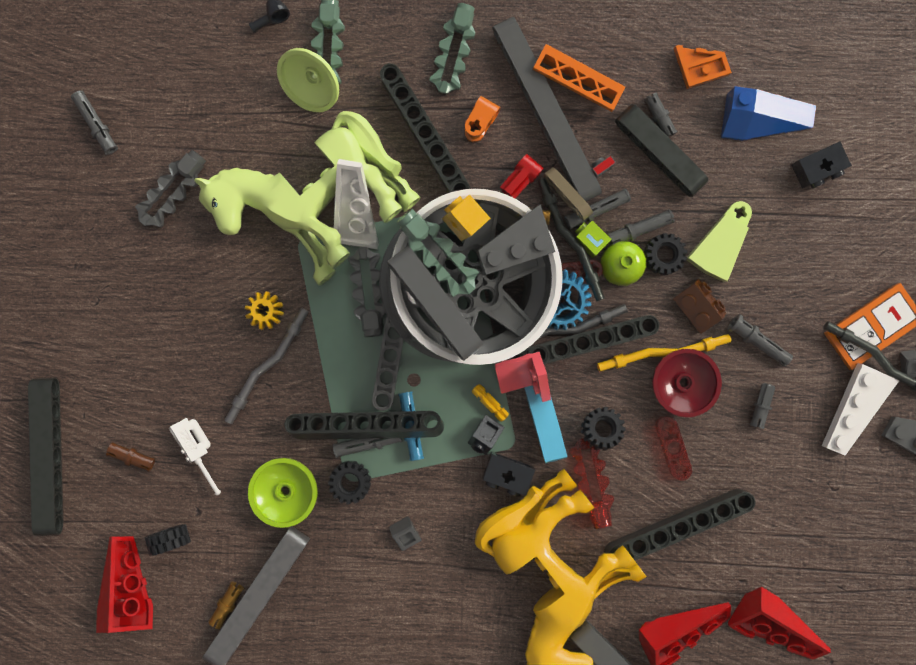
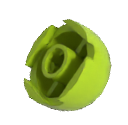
(623, 263)

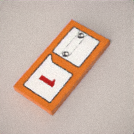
(876, 322)

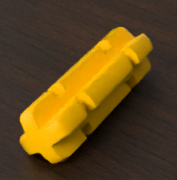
(490, 402)

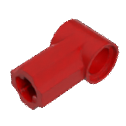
(524, 173)

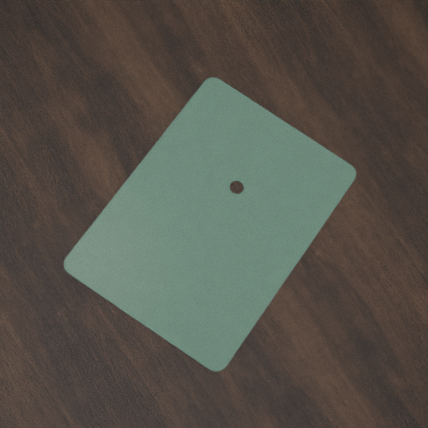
(353, 360)

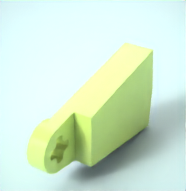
(721, 245)

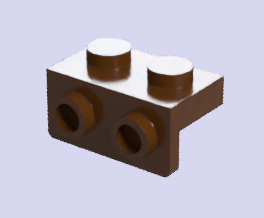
(700, 306)

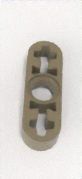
(568, 194)

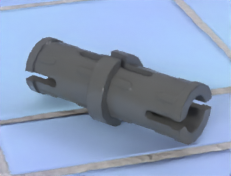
(660, 115)

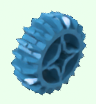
(576, 309)

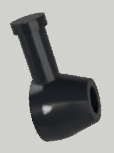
(276, 13)

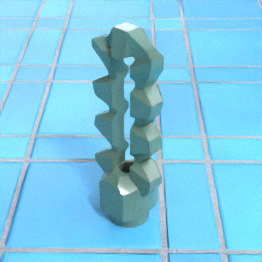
(329, 18)
(461, 23)
(417, 230)

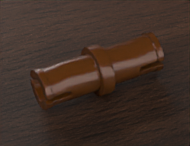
(130, 457)

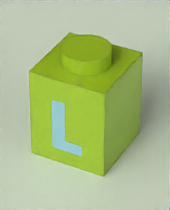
(592, 238)

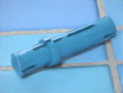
(414, 444)

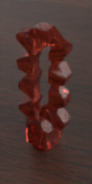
(601, 513)

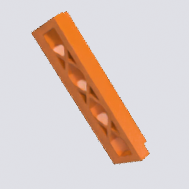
(580, 74)

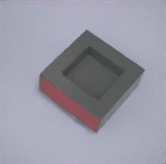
(602, 165)

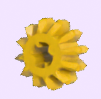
(262, 319)

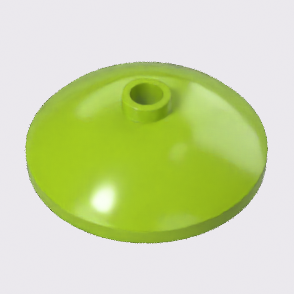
(271, 503)

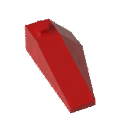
(123, 593)
(770, 618)
(671, 634)

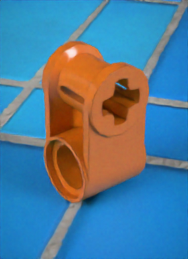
(482, 116)

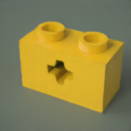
(465, 217)

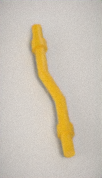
(621, 360)

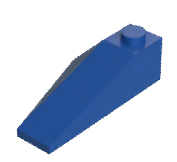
(758, 113)

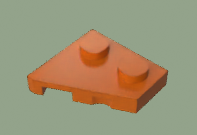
(700, 65)

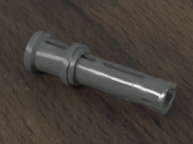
(752, 335)

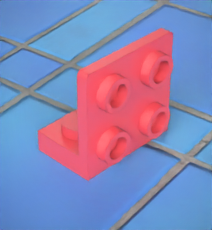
(522, 373)

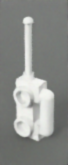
(190, 448)

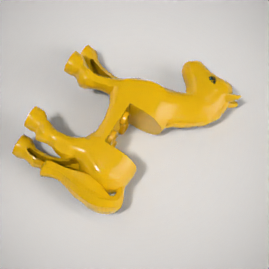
(524, 534)

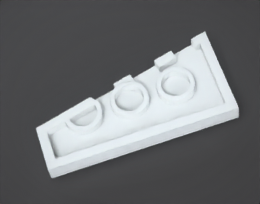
(352, 206)
(858, 405)

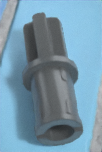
(763, 405)

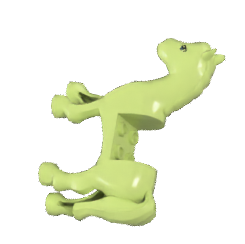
(273, 195)

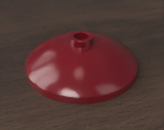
(701, 386)

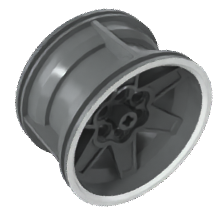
(520, 323)

